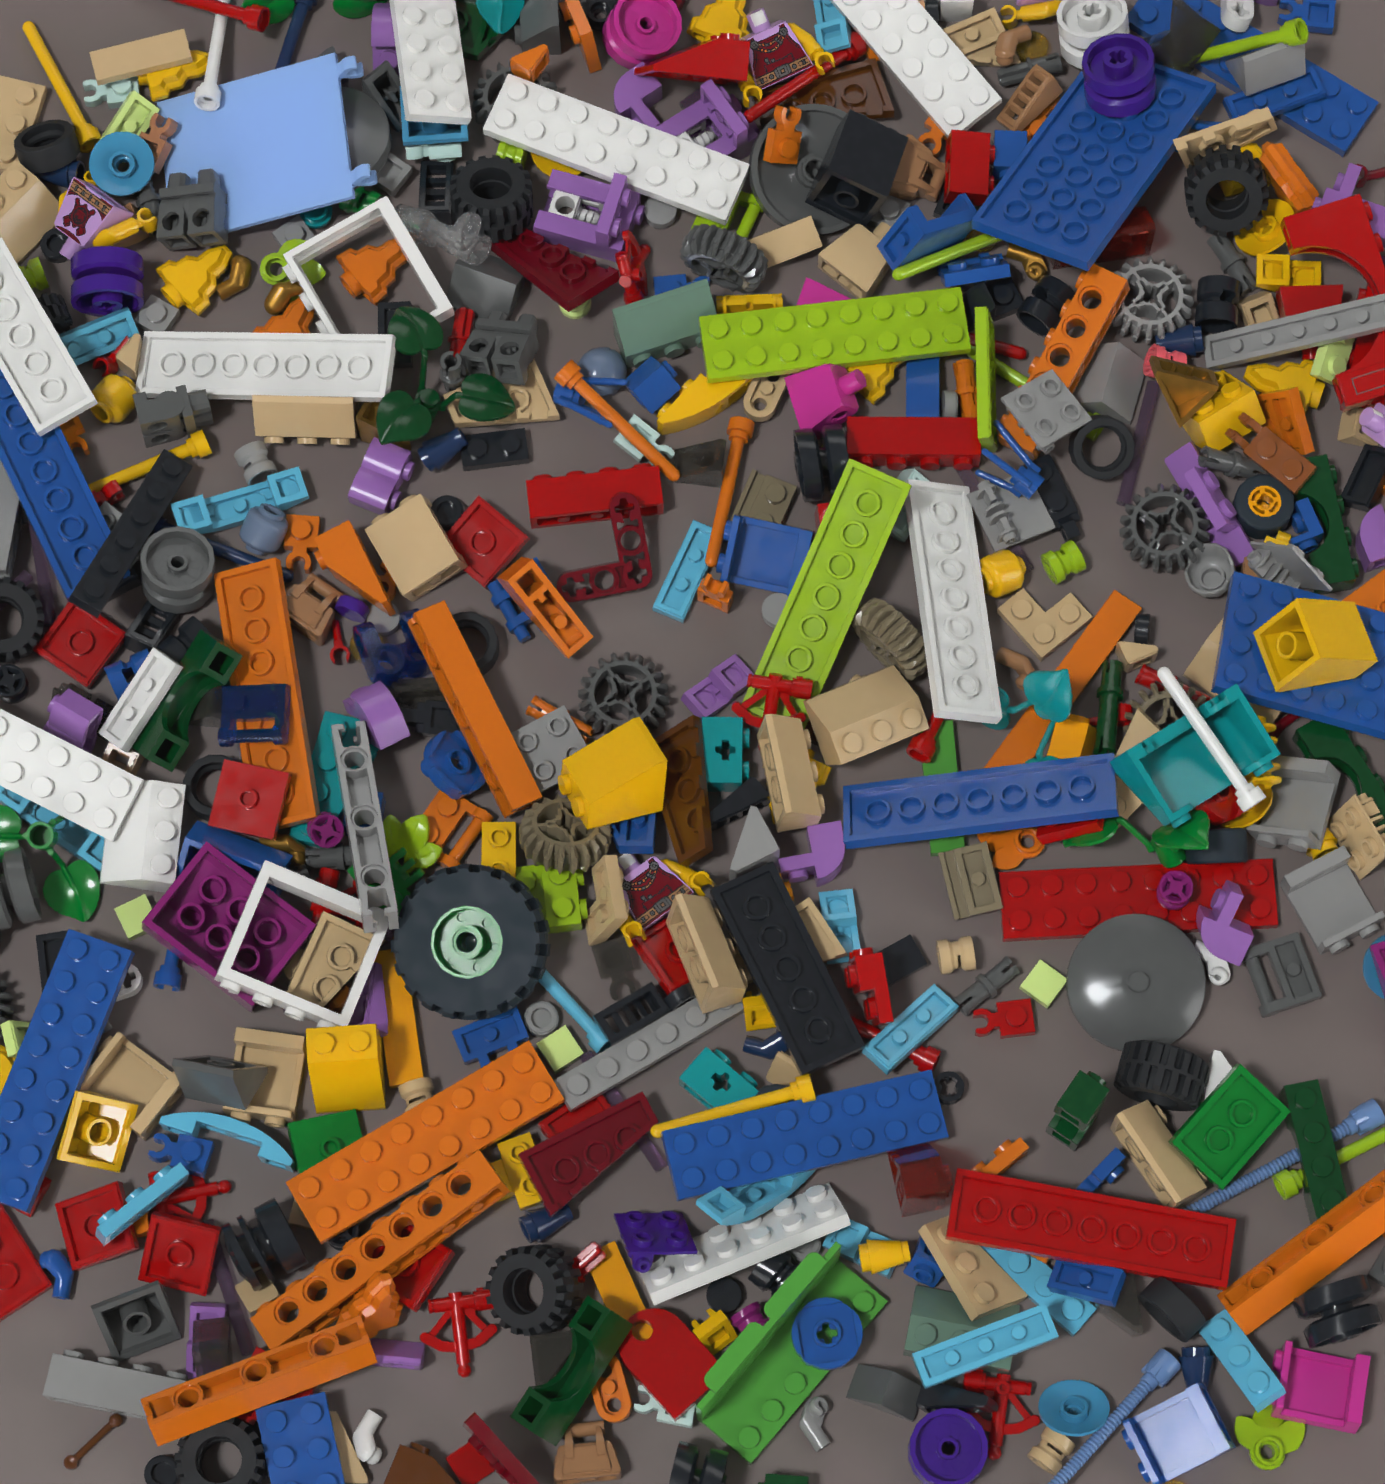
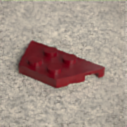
(498, 1455)

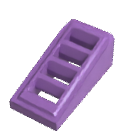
(372, 1003)

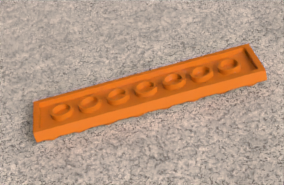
(259, 628)
(424, 1142)

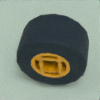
(1262, 518)
(1225, 846)

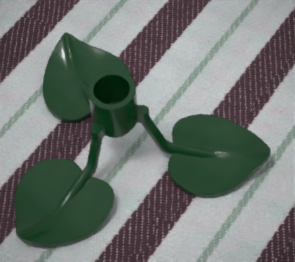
(406, 419)

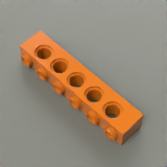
(1090, 284)

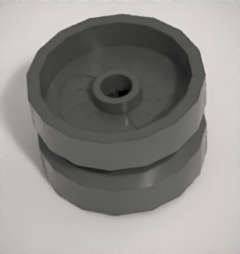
(177, 569)
(18, 889)

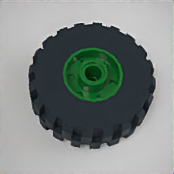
(433, 936)

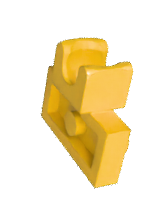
(513, 1173)

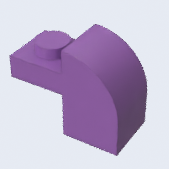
(383, 36)
(635, 95)
(1371, 540)
(381, 714)
(824, 859)
(1219, 930)

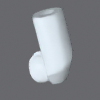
(1217, 969)
(364, 1440)

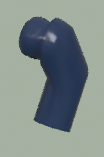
(765, 1048)

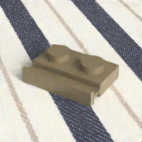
(765, 498)
(970, 880)

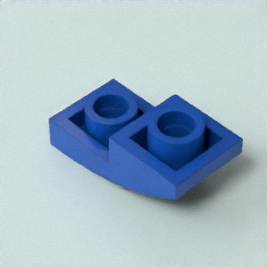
(923, 387)

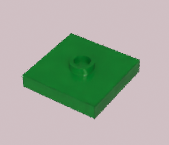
(322, 1136)

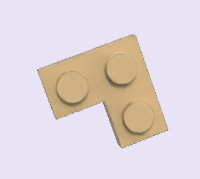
(1044, 630)
(610, 907)

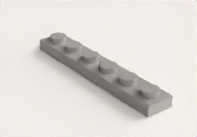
(1295, 332)
(640, 1051)

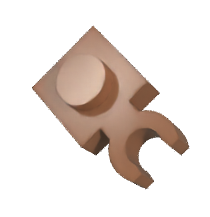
(158, 138)

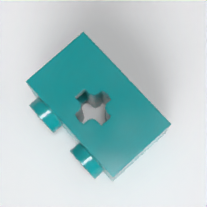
(725, 734)
(712, 1066)

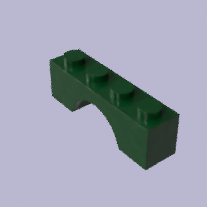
(1333, 555)
(205, 665)
(1332, 744)
(1078, 1109)
(1315, 1147)
(595, 1340)

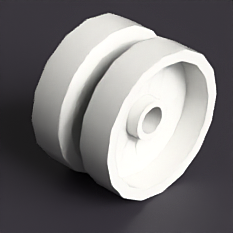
(1085, 22)

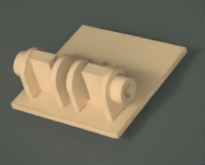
(1358, 834)

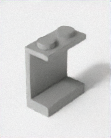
(1298, 805)
(1331, 902)

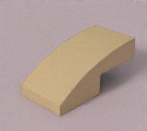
(788, 241)

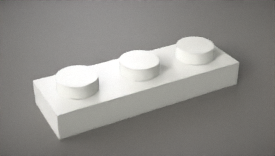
(140, 700)

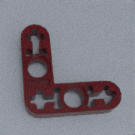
(618, 568)

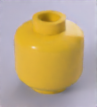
(113, 398)
(1002, 573)

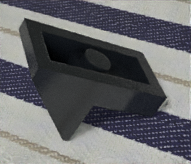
(1000, 299)

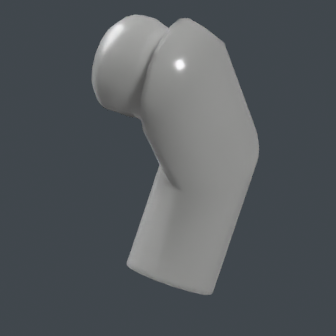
(812, 1420)

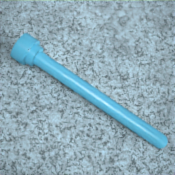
(596, 1038)

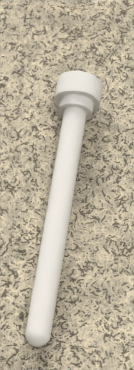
(208, 94)
(1247, 793)

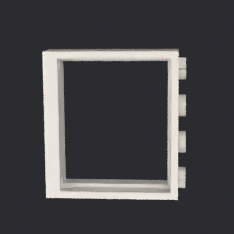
(342, 231)
(322, 895)

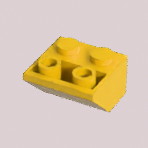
(1222, 411)

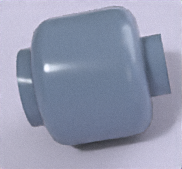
(263, 529)

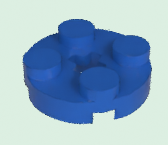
(441, 771)
(809, 1322)

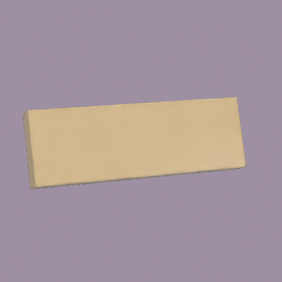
(141, 57)

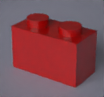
(968, 166)

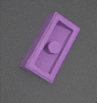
(398, 1353)

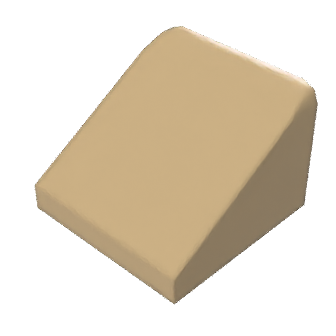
(1257, 308)
(129, 356)
(1351, 430)
(1135, 654)
(782, 1070)
(254, 1299)

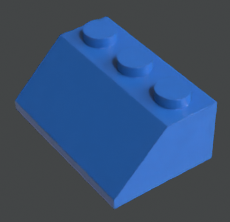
(242, 851)

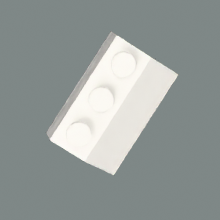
(148, 840)

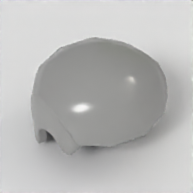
(1211, 571)

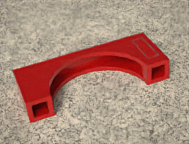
(1345, 233)

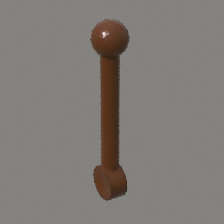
(71, 1462)

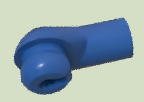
(61, 1269)

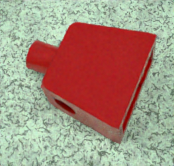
(1301, 299)

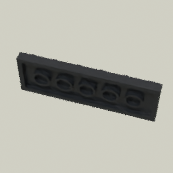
(787, 969)

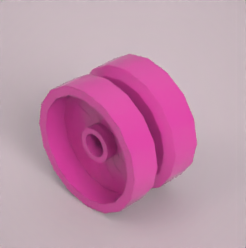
(641, 31)

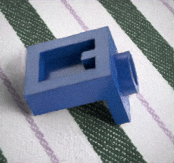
(1305, 522)
(923, 1266)

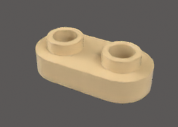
(765, 392)

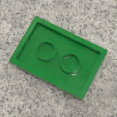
(1229, 1126)

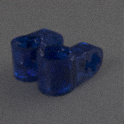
(399, 655)

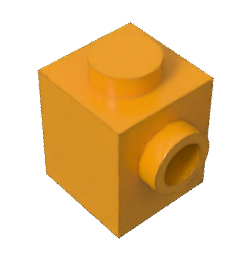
(1072, 738)

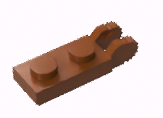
(1273, 455)

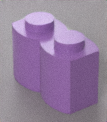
(380, 477)
(74, 719)

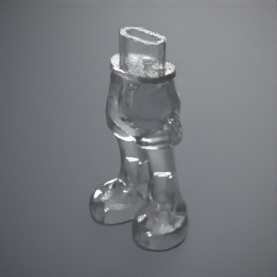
(458, 239)

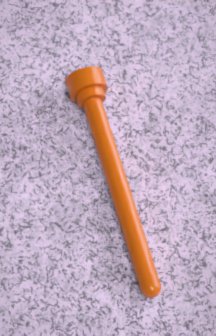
(573, 378)
(740, 431)

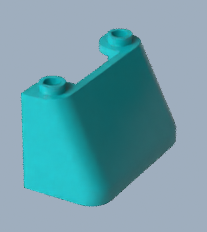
(1177, 771)

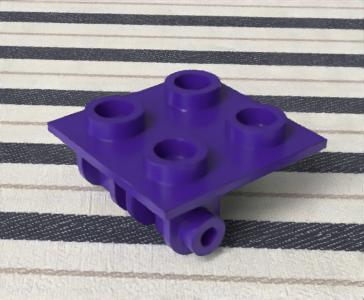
(653, 1235)

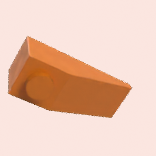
(349, 562)
(544, 605)

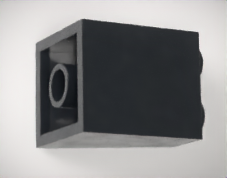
(857, 169)

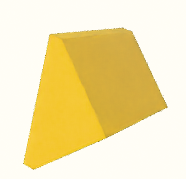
(97, 1131)

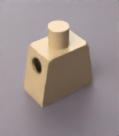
(856, 260)

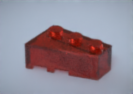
(920, 1179)

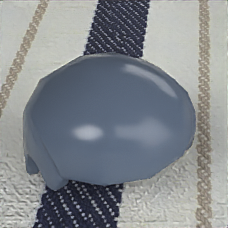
(603, 363)

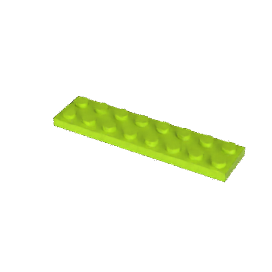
(834, 333)
(832, 580)

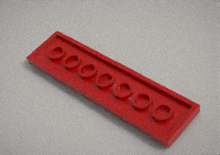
(1078, 899)
(1091, 1229)

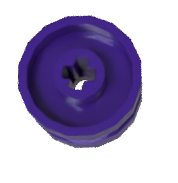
(1119, 75)
(106, 280)
(950, 1428)

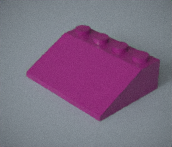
(201, 915)

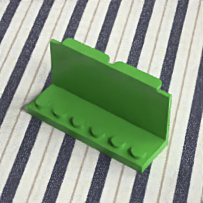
(760, 1374)

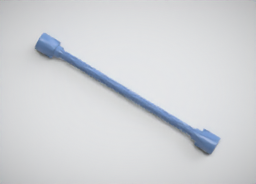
(1360, 1120)
(1156, 1373)

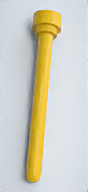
(85, 132)
(195, 445)
(798, 1090)

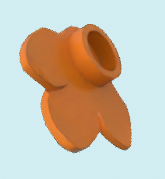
(1008, 846)

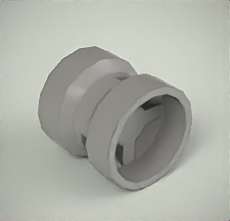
(255, 462)

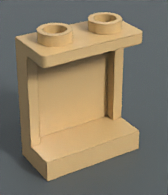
(414, 547)
(134, 1077)
(280, 1090)

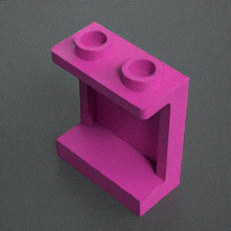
(1320, 1388)

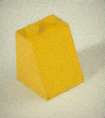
(1314, 644)
(615, 776)
(346, 1068)

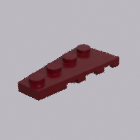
(554, 269)
(580, 1154)

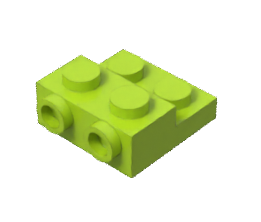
(557, 896)

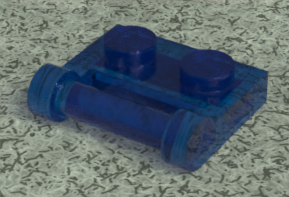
(255, 704)

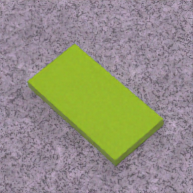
(985, 378)

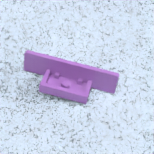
(1204, 485)

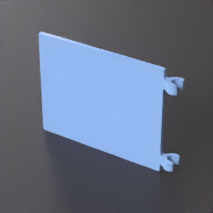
(271, 141)

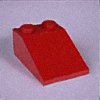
(720, 59)

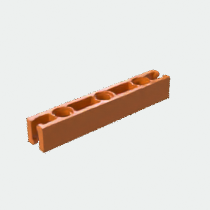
(474, 709)
(1307, 1257)
(258, 1380)

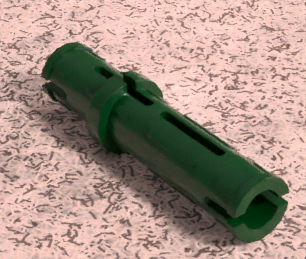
(1110, 696)

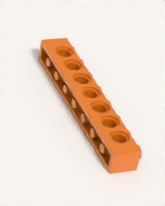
(398, 1255)

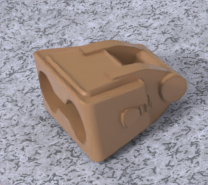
(915, 162)
(309, 614)
(586, 1461)

